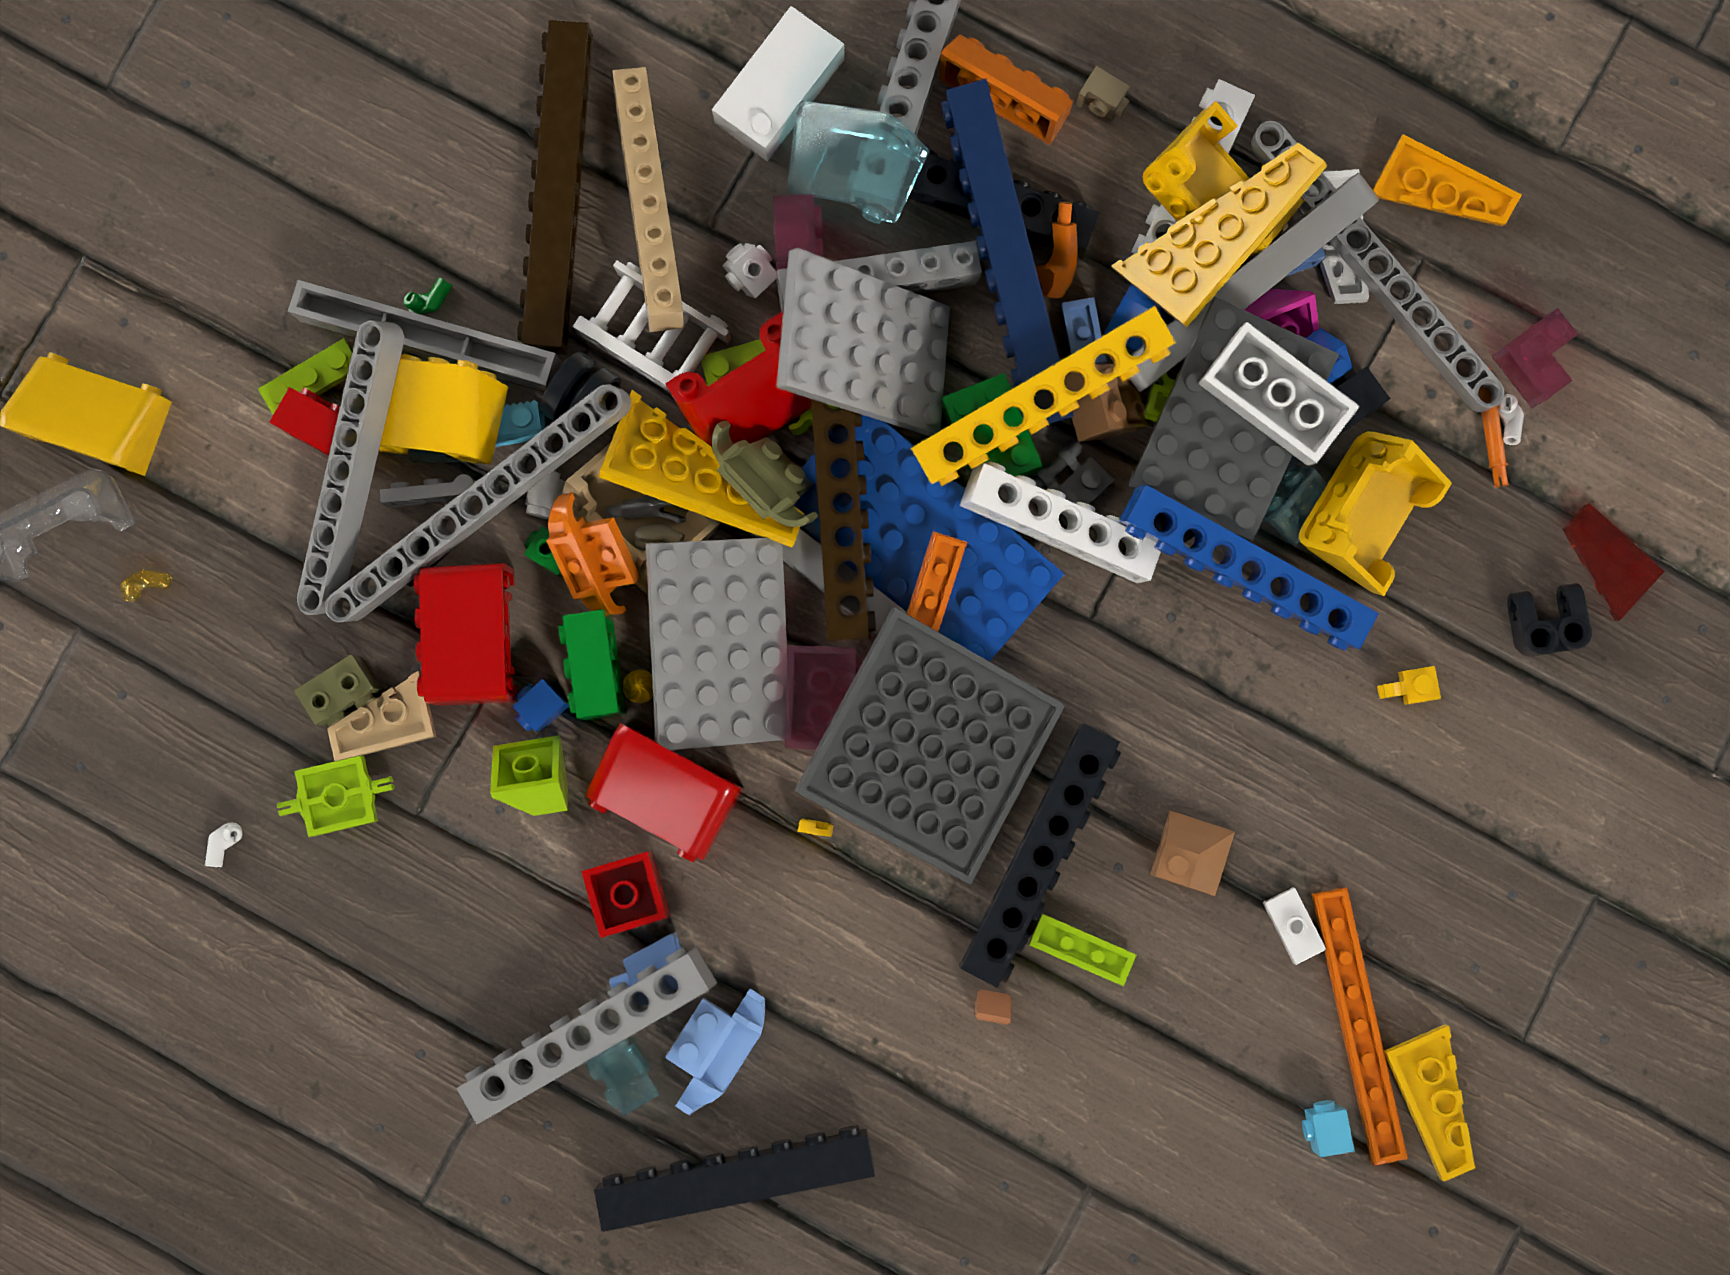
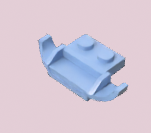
(715, 1048)

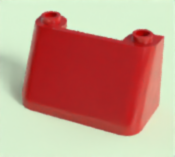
(742, 397)
(662, 792)

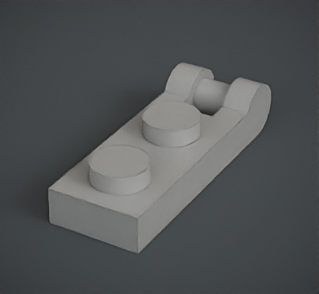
(431, 491)

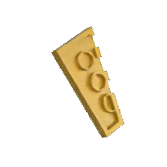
(1431, 1091)

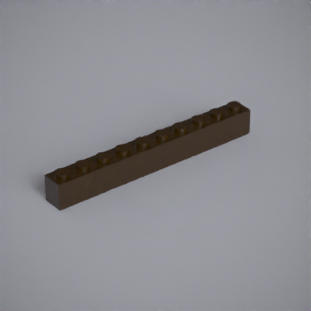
(557, 186)

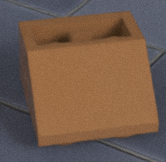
(1110, 413)

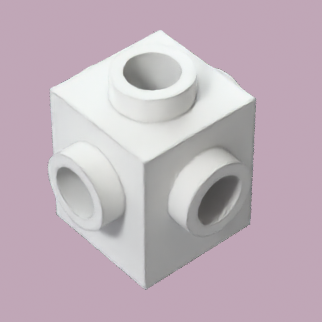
(760, 271)

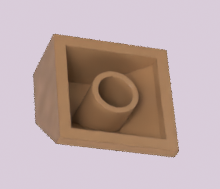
(1192, 853)

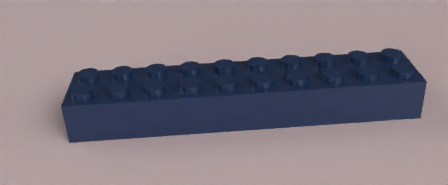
(1003, 235)

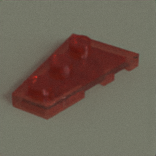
(1615, 562)

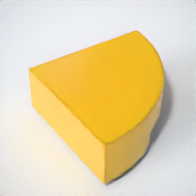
(815, 827)

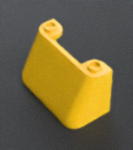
(87, 413)
(1369, 504)

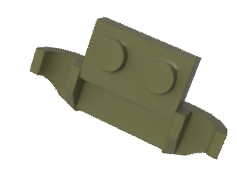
(762, 476)

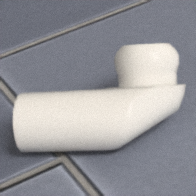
(1512, 419)

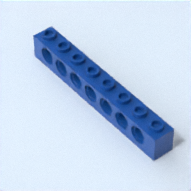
(1353, 617)

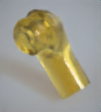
(140, 580)

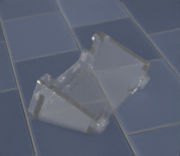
(81, 498)

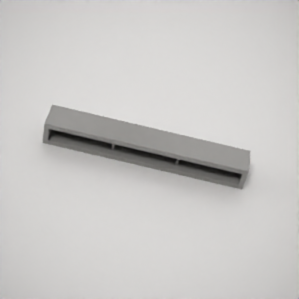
(426, 335)

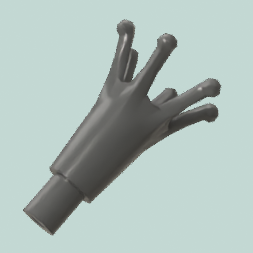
(642, 507)

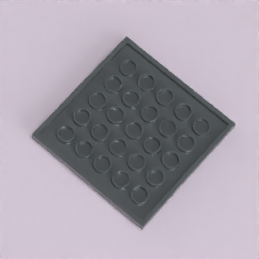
(930, 746)

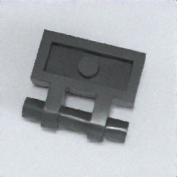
(1083, 485)

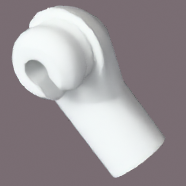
(221, 840)

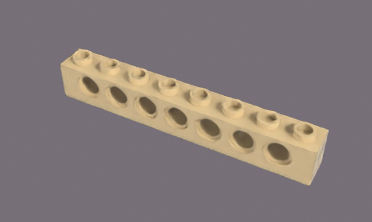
(648, 200)

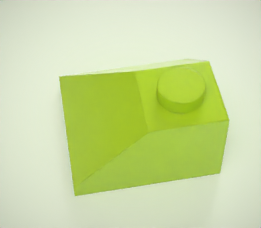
(530, 775)

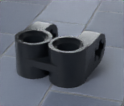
(1572, 613)

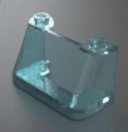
(854, 159)

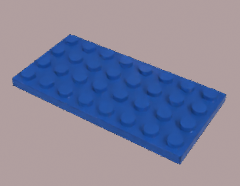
(999, 572)

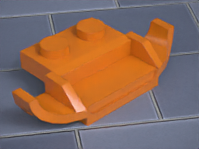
(589, 556)

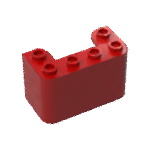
(464, 634)

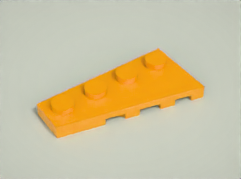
(1440, 184)

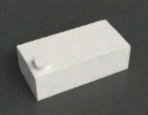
(781, 74)
(1278, 394)

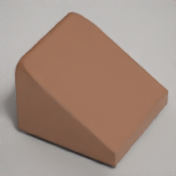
(993, 1007)

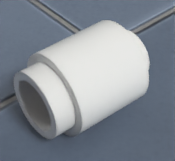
(543, 494)

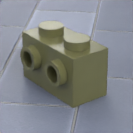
(338, 691)

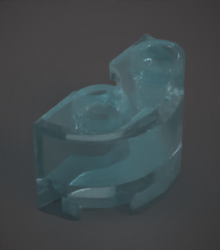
(624, 1075)

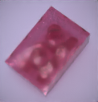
(815, 689)

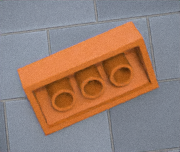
(1015, 93)

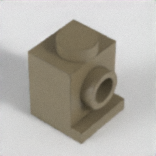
(1104, 94)

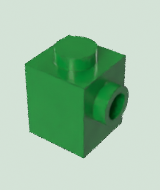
(540, 552)

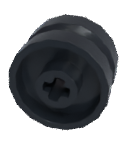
(572, 384)

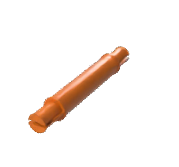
(1494, 440)

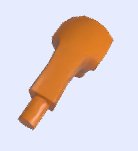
(1060, 270)

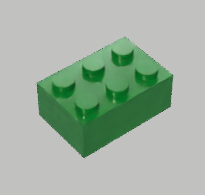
(1017, 459)
(592, 665)

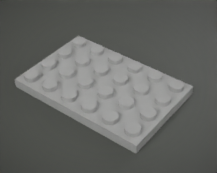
(862, 344)
(717, 642)

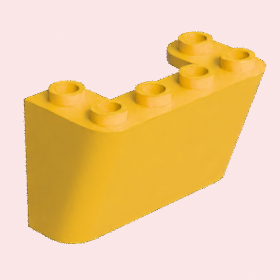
(1200, 169)
(444, 409)

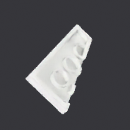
(1340, 279)

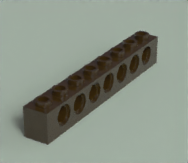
(829, 487)

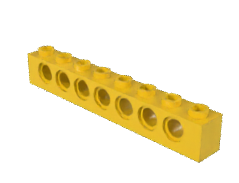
(1147, 327)

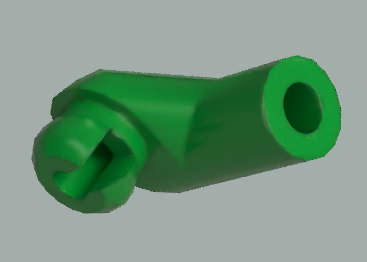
(429, 301)

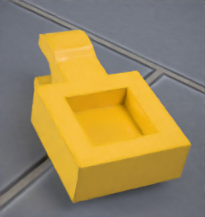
(1414, 686)

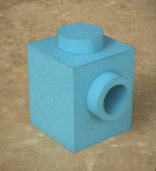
(1327, 1129)

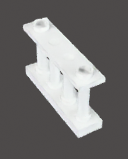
(623, 347)

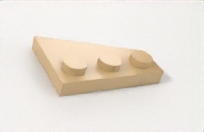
(385, 723)

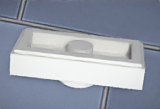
(1294, 926)

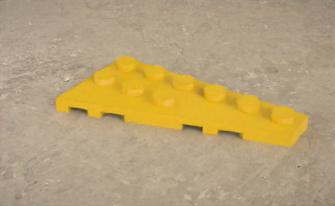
(1212, 242)
(682, 470)

